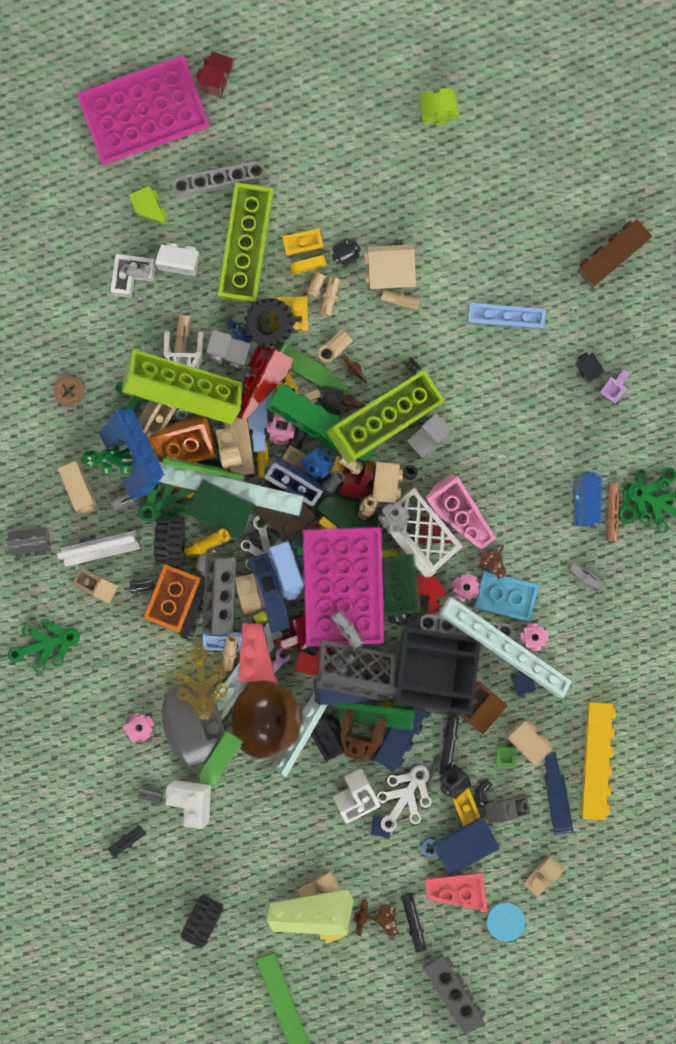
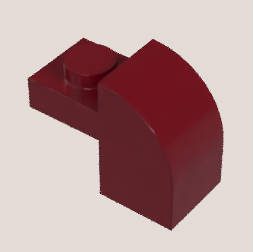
(358, 485)
(297, 635)

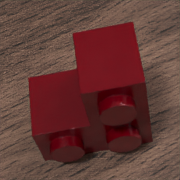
(215, 74)

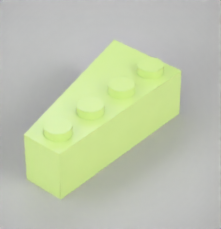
(313, 914)

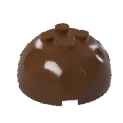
(266, 719)

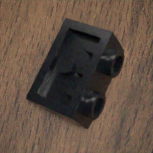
(328, 737)

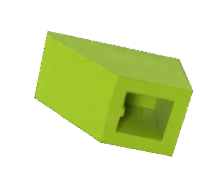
(146, 205)

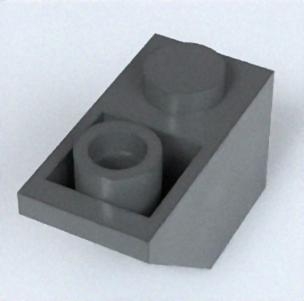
(507, 809)

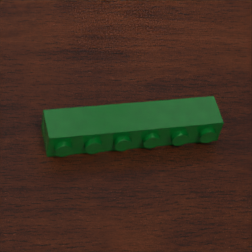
(306, 415)

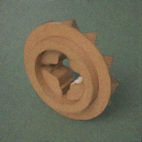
(59, 390)

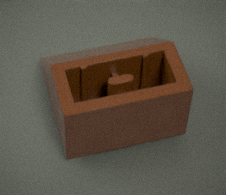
(486, 708)

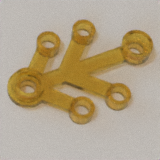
(202, 685)

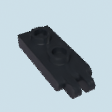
(194, 612)

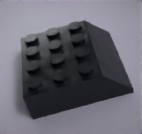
(436, 672)

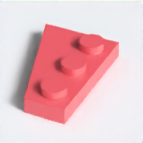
(254, 655)
(461, 890)

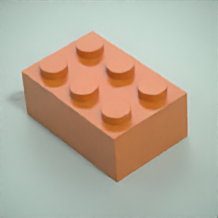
(172, 598)

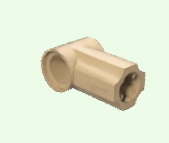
(335, 346)

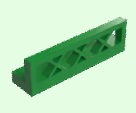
(370, 713)

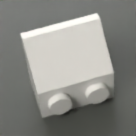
(178, 259)

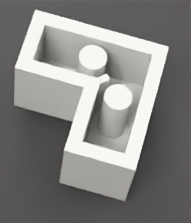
(122, 283)
(358, 798)
(194, 800)

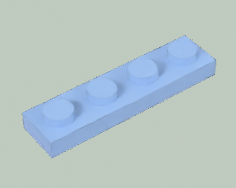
(506, 315)

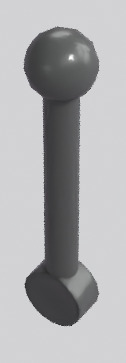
(437, 760)

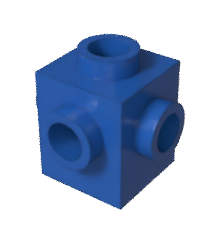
(318, 463)

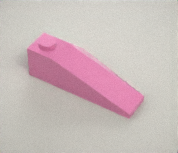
(456, 507)

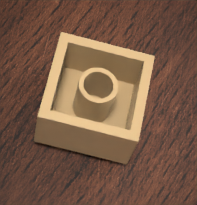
(386, 483)
(528, 742)

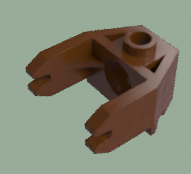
(360, 746)

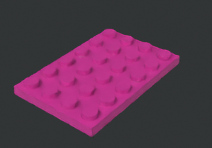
(143, 110)
(346, 576)

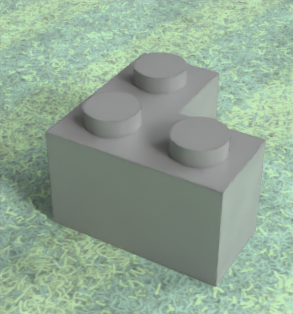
(225, 348)
(429, 436)

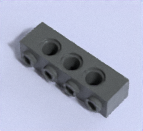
(214, 602)
(468, 1021)

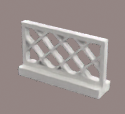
(411, 547)
(99, 548)

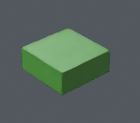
(506, 756)

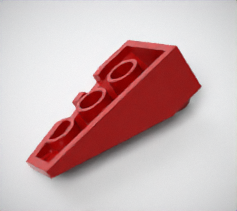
(266, 372)

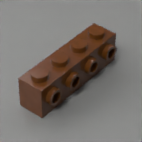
(614, 254)

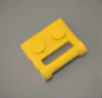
(298, 307)

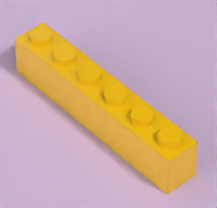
(596, 761)

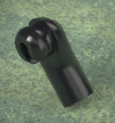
(480, 793)

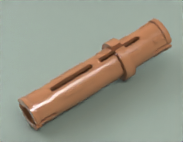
(612, 512)

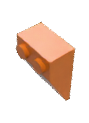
(185, 440)

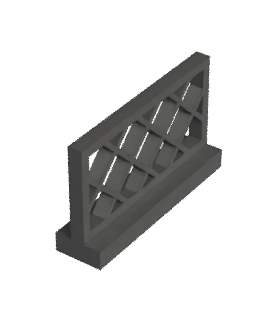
(357, 685)

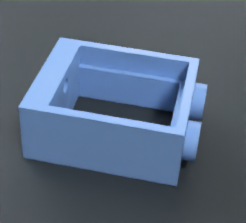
(285, 570)

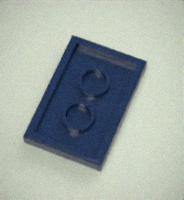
(466, 846)

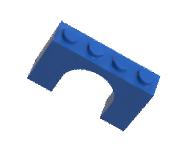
(146, 470)
(587, 499)

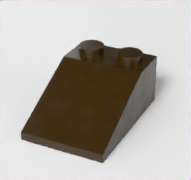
(283, 524)

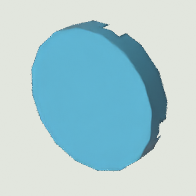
(505, 921)

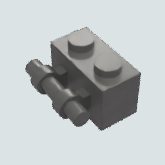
(28, 541)

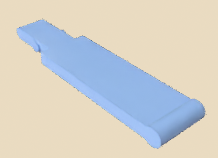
(258, 422)

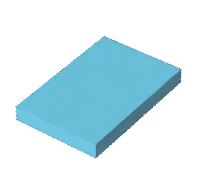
(506, 596)

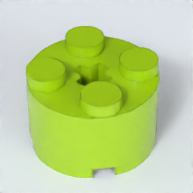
(438, 106)

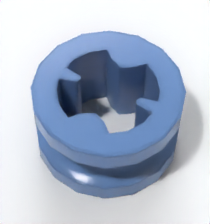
(424, 846)

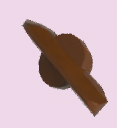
(354, 368)
(350, 400)
(361, 917)

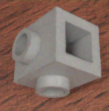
(394, 517)

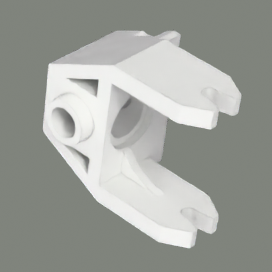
(190, 359)

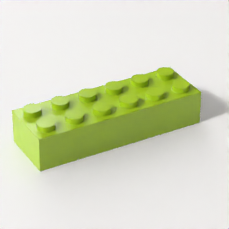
(246, 243)
(182, 387)
(385, 416)

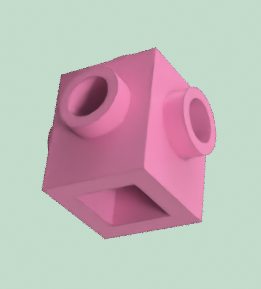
(280, 430)
(458, 587)
(526, 639)
(133, 731)

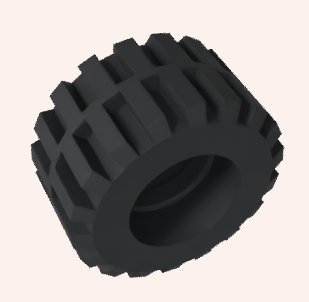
(253, 322)
(169, 540)
(202, 921)

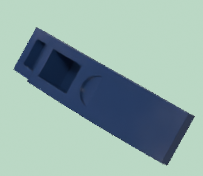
(269, 593)

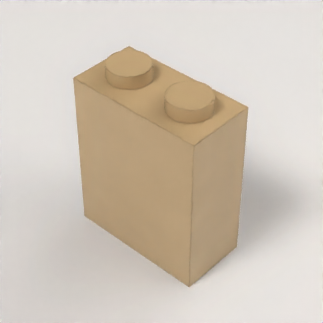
(390, 266)
(78, 488)

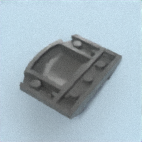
(188, 735)

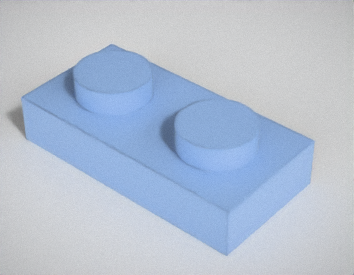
(217, 642)

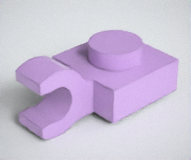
(613, 388)
(279, 661)

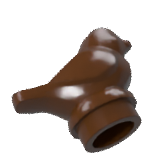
(493, 562)
(386, 919)

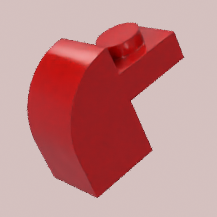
(432, 588)
(310, 664)

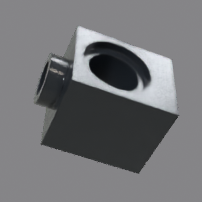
(589, 366)
(453, 775)

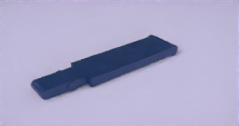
(557, 796)

